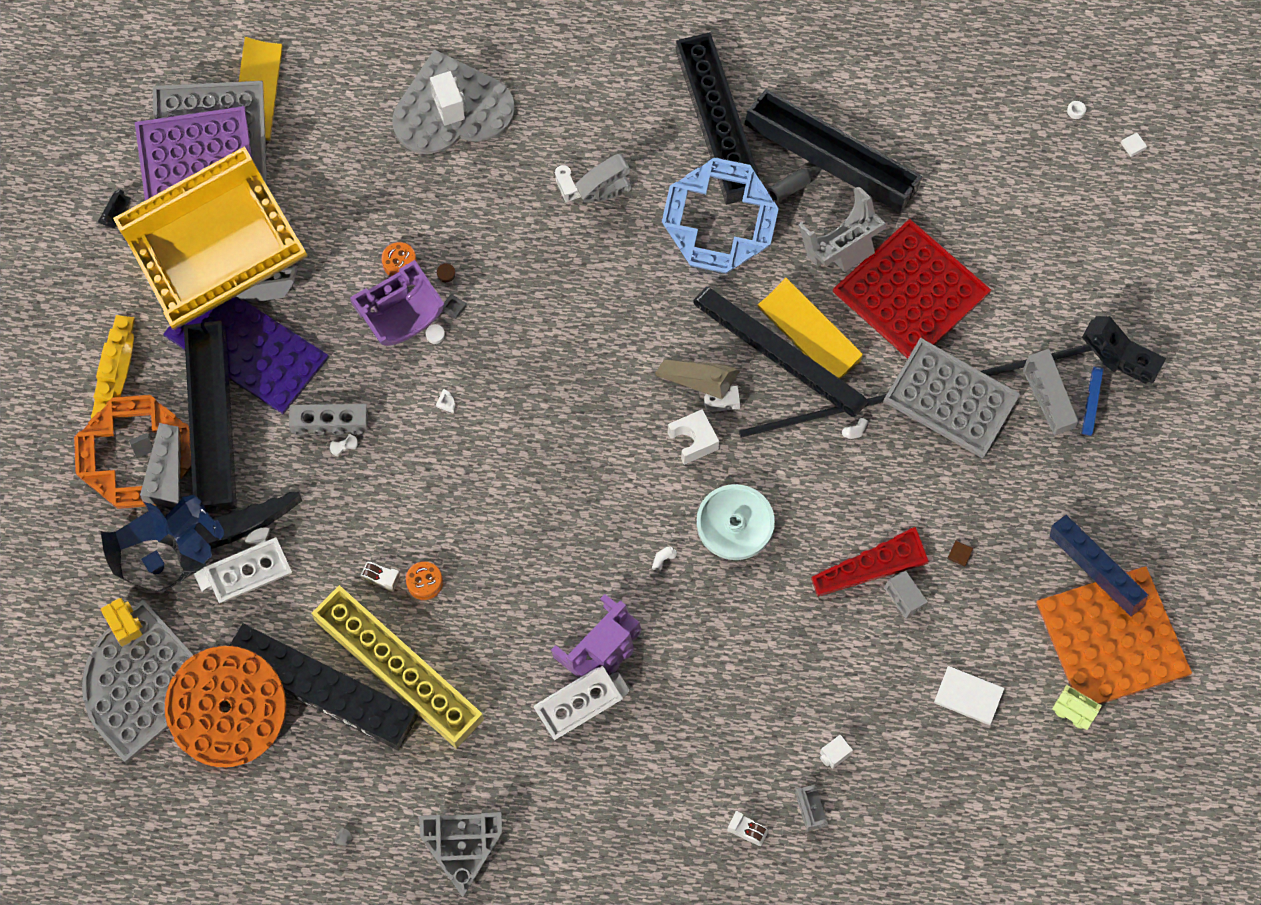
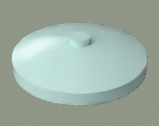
(735, 522)

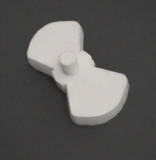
(350, 443)

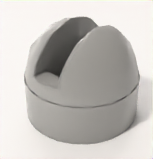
(342, 837)

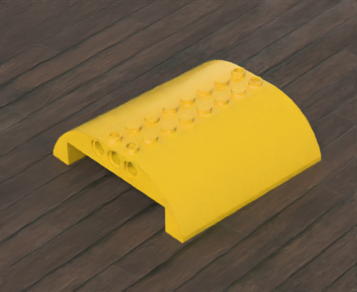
(210, 238)

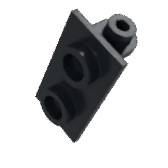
(115, 207)

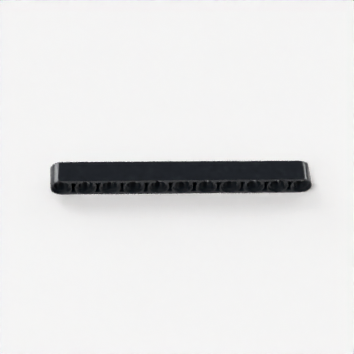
(780, 352)

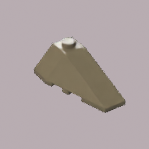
(701, 376)

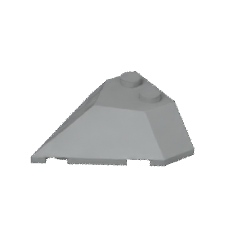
(461, 843)

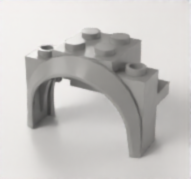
(851, 240)

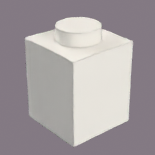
(835, 752)

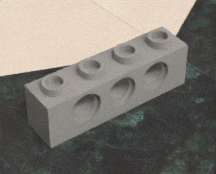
(338, 412)

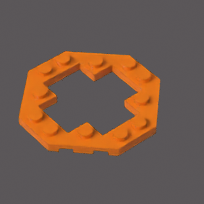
(103, 426)

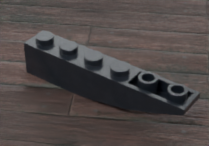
(242, 522)

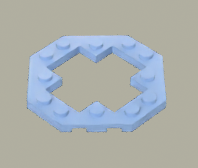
(742, 248)

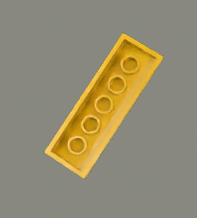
(262, 63)
(810, 329)

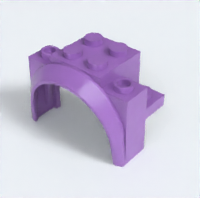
(606, 643)

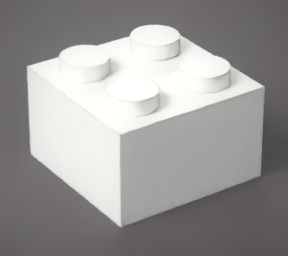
(448, 98)

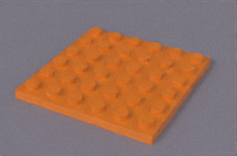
(1106, 648)

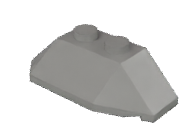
(271, 288)

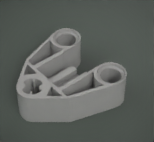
(605, 180)

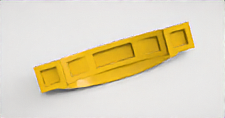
(114, 362)

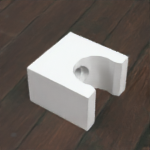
(699, 429)

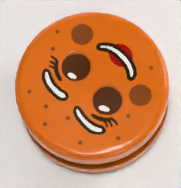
(396, 256)
(424, 580)

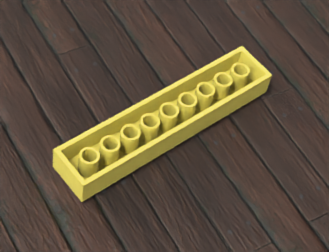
(398, 666)

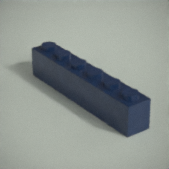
(1098, 565)

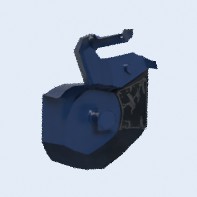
(171, 530)

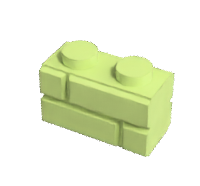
(1076, 707)

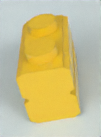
(121, 621)

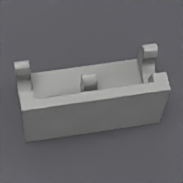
(905, 594)
(811, 808)

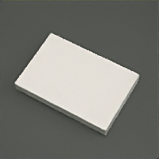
(969, 695)

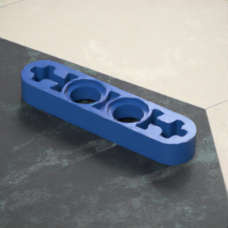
(1092, 401)

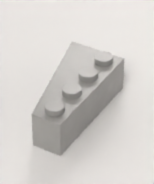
(1050, 392)
(163, 472)

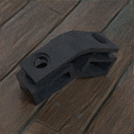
(1120, 352)

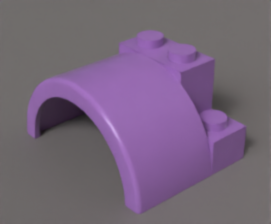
(397, 311)

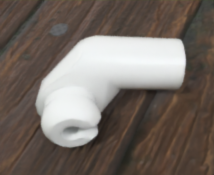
(855, 431)
(667, 552)

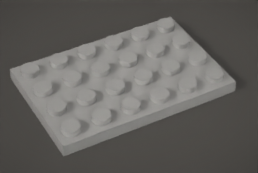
(951, 398)

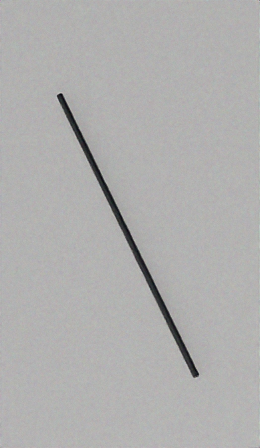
(879, 399)

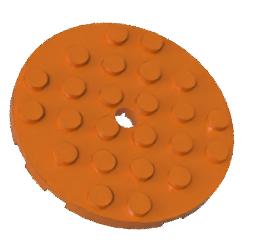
(254, 714)

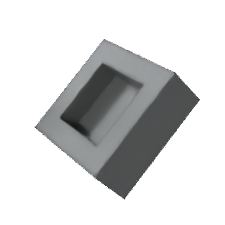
(453, 306)
(141, 445)

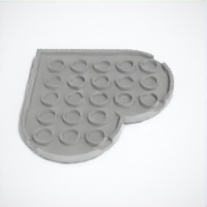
(418, 119)

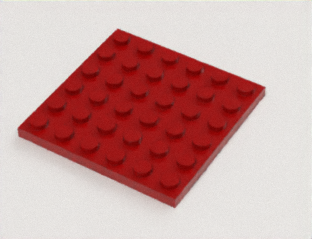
(911, 289)

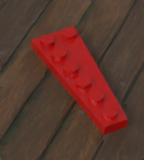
(885, 559)

